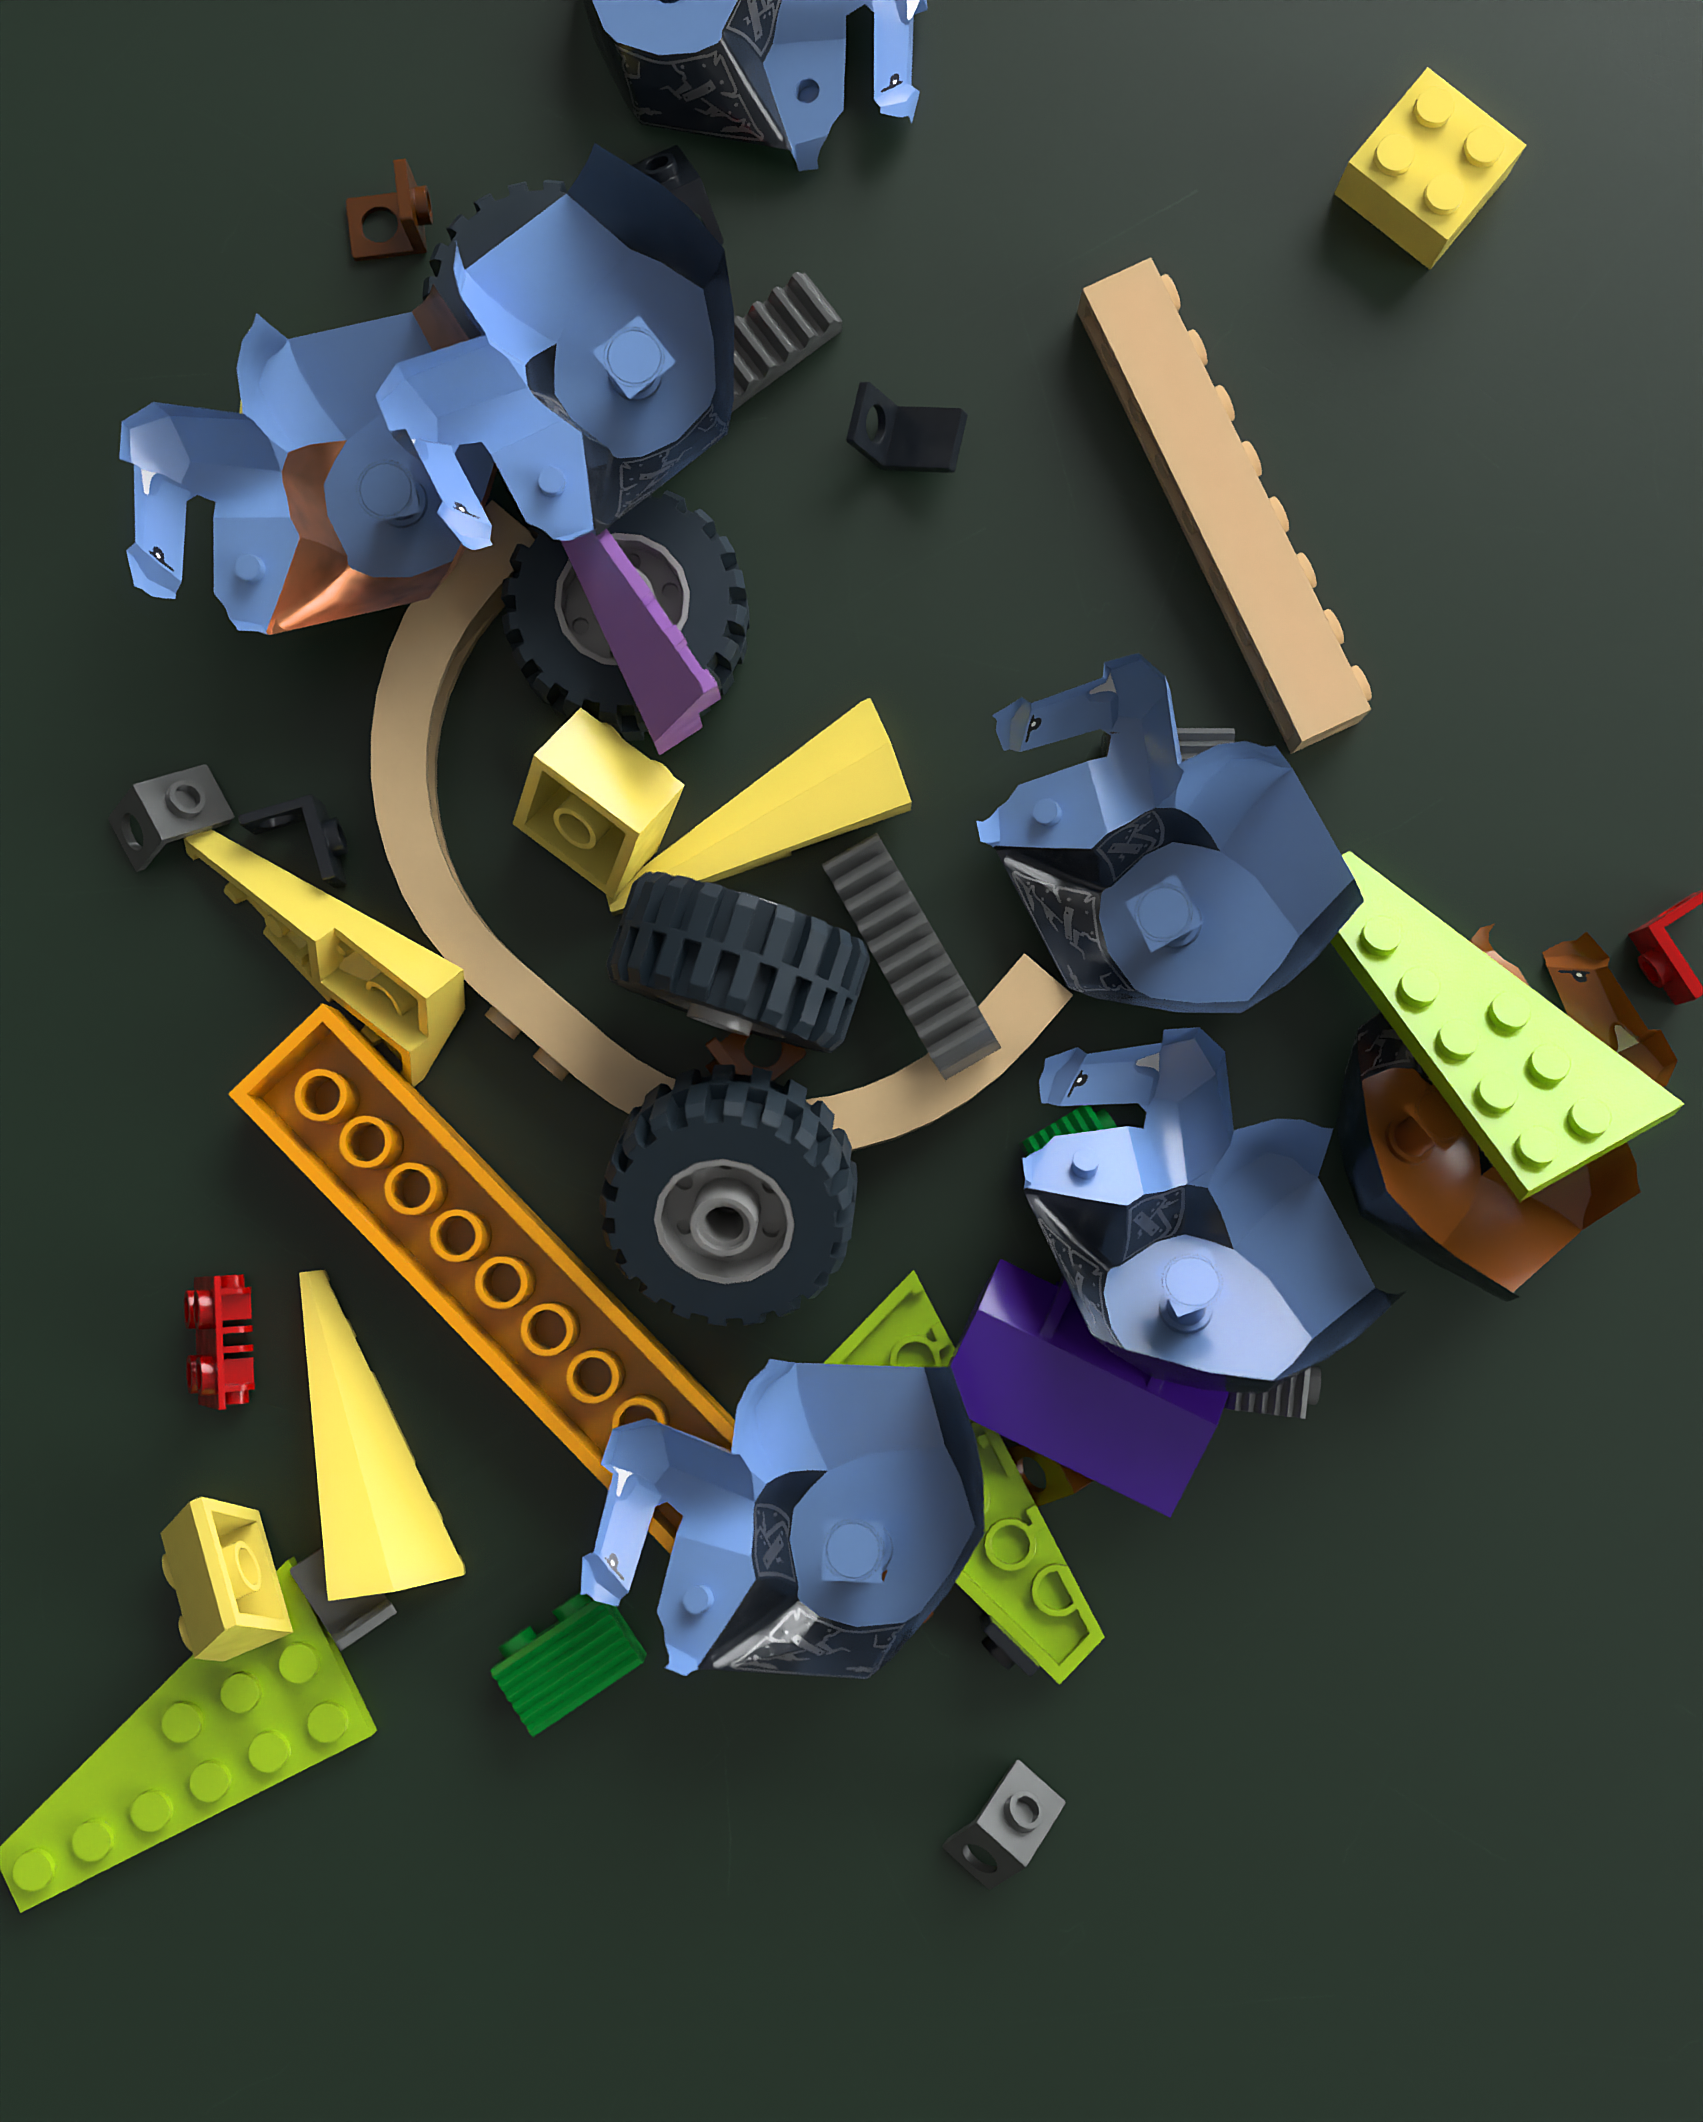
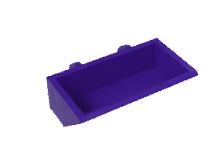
(1054, 1388)

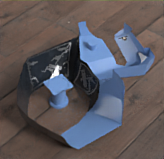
(751, 66)
(593, 360)
(1161, 872)
(1182, 1214)
(799, 1521)

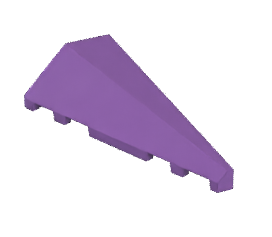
(647, 647)

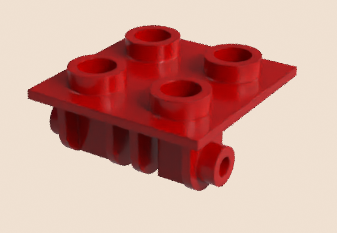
(208, 1373)

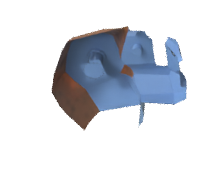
(307, 483)

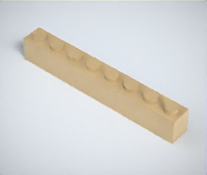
(1223, 505)

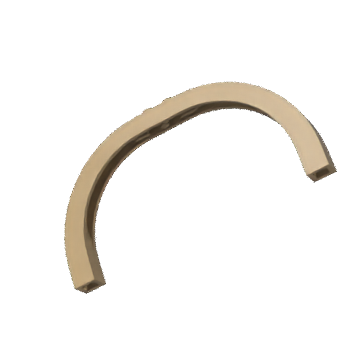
(405, 741)

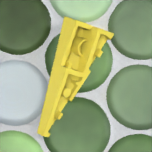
(818, 792)
(376, 974)
(373, 1504)

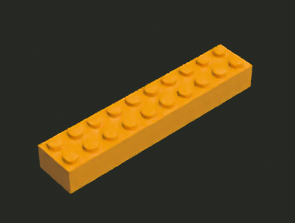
(472, 1246)

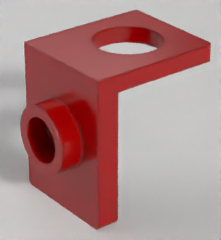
(1661, 958)

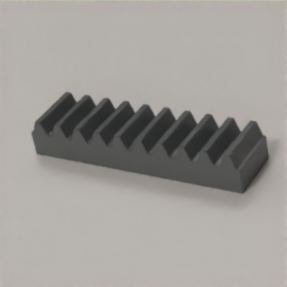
(780, 335)
(911, 956)

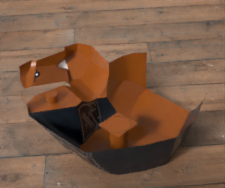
(1429, 1179)

